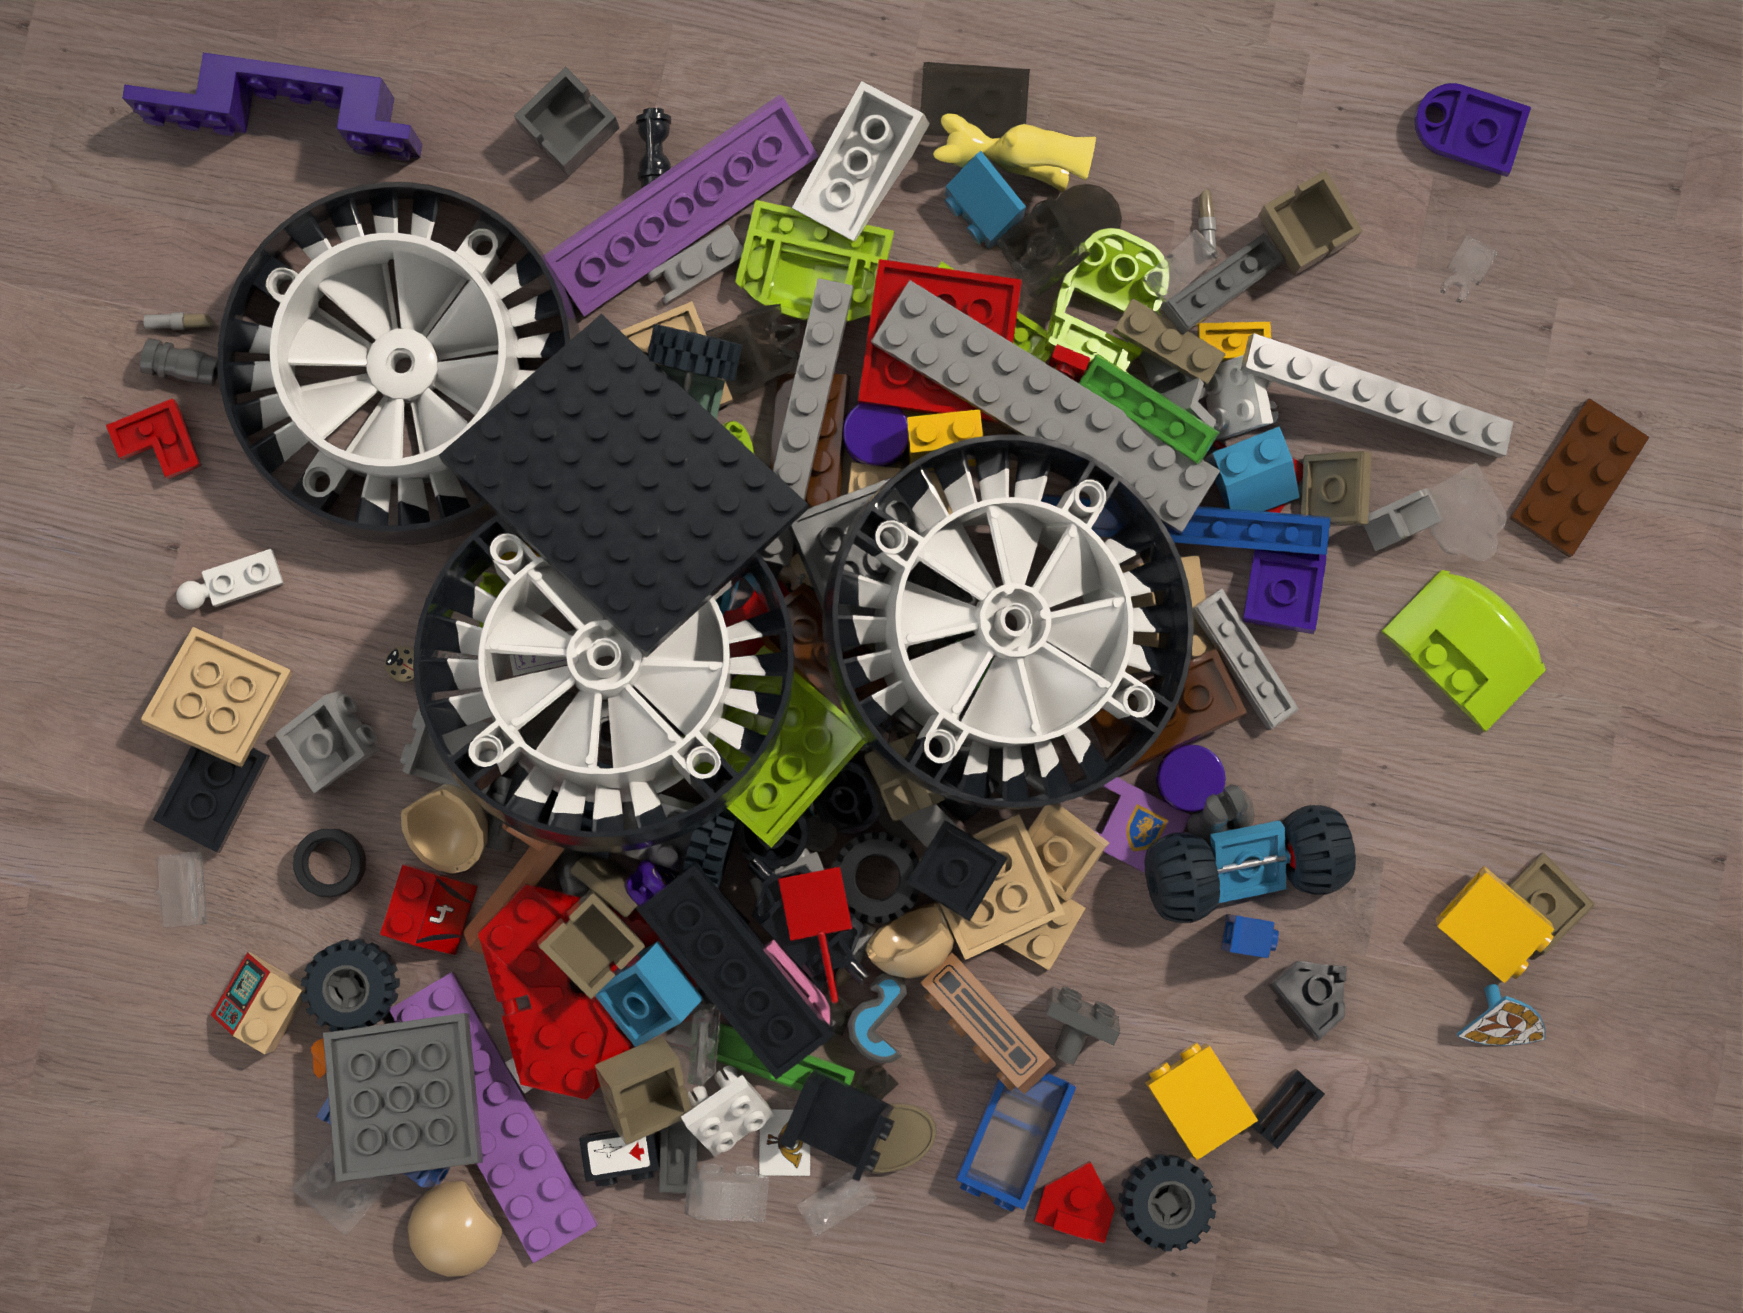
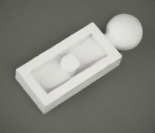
(232, 581)

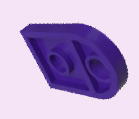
(1474, 128)
(1284, 590)

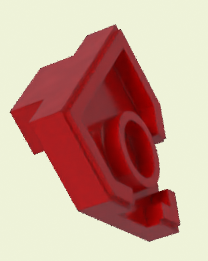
(1077, 1205)

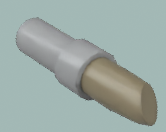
(1207, 221)
(177, 321)
(867, 932)

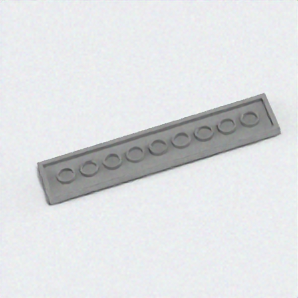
(1038, 400)

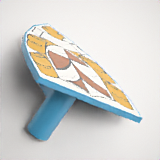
(1504, 1022)

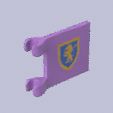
(1137, 823)

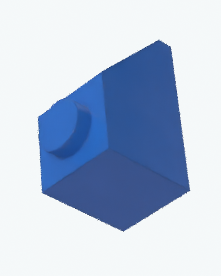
(1249, 936)

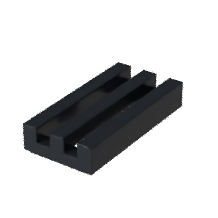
(1290, 1126)

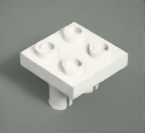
(1238, 400)
(728, 1113)

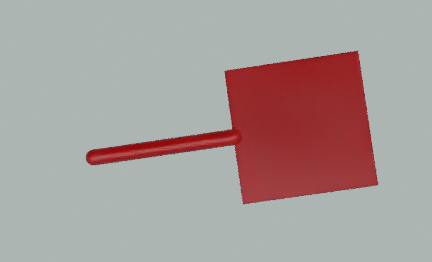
(816, 906)

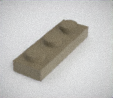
(1165, 342)

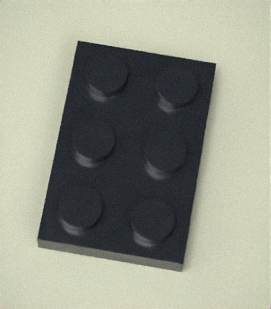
(209, 796)

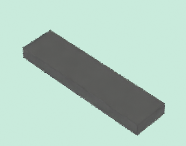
(1223, 284)

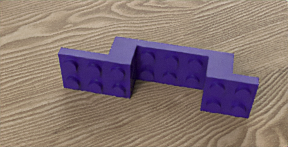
(227, 91)

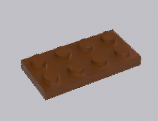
(828, 460)
(1579, 477)
(809, 652)
(1204, 706)

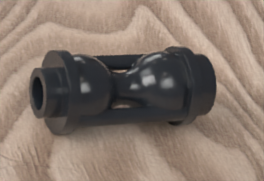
(653, 129)

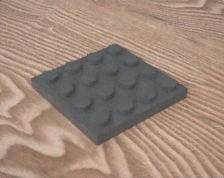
(822, 529)
(402, 1097)

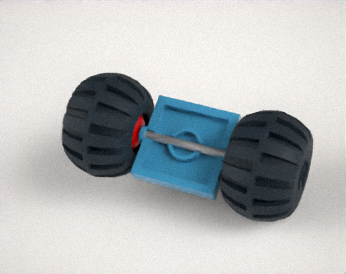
(1191, 879)

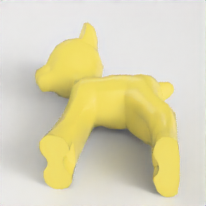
(1020, 150)

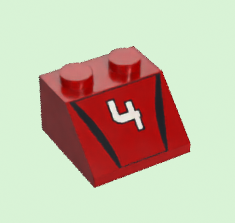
(428, 909)

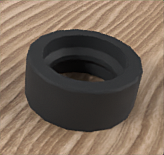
(302, 855)

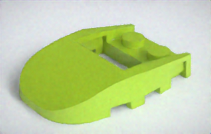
(1113, 278)

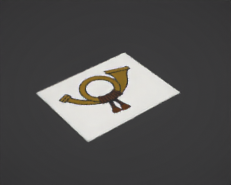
(776, 1158)

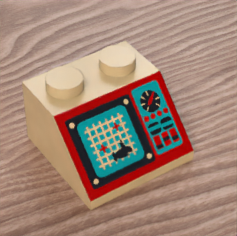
(259, 1004)

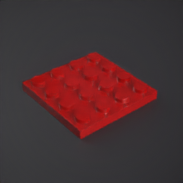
(980, 296)

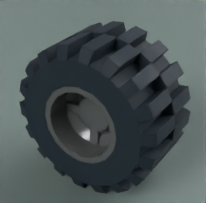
(350, 985)
(1167, 1202)

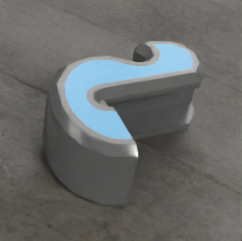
(871, 1013)

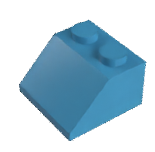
(983, 201)
(1256, 472)
(649, 995)

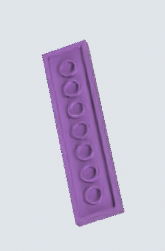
(681, 205)
(515, 1148)

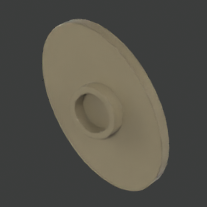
(908, 1140)

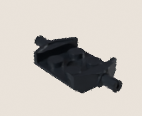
(806, 951)

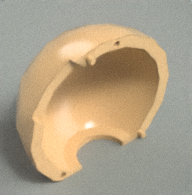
(446, 829)
(912, 943)
(452, 1230)

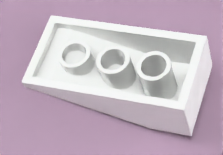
(861, 161)

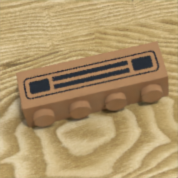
(988, 1024)

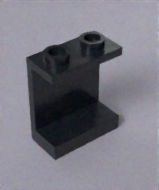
(839, 1122)

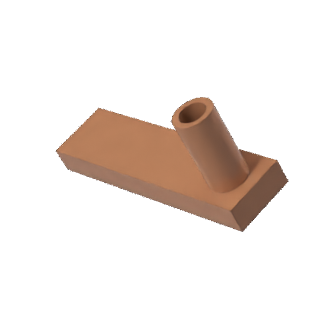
(528, 870)

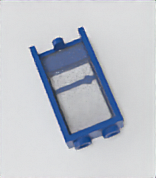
(1014, 1140)

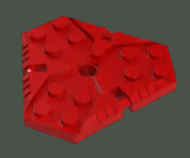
(563, 1029)

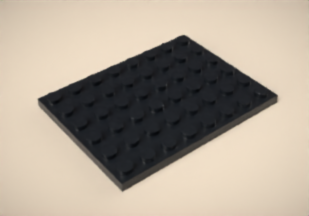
(624, 484)

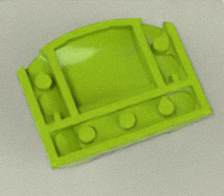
(791, 251)
(1468, 645)

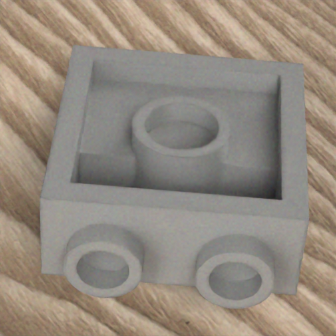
(327, 740)

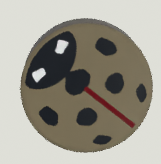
(400, 664)

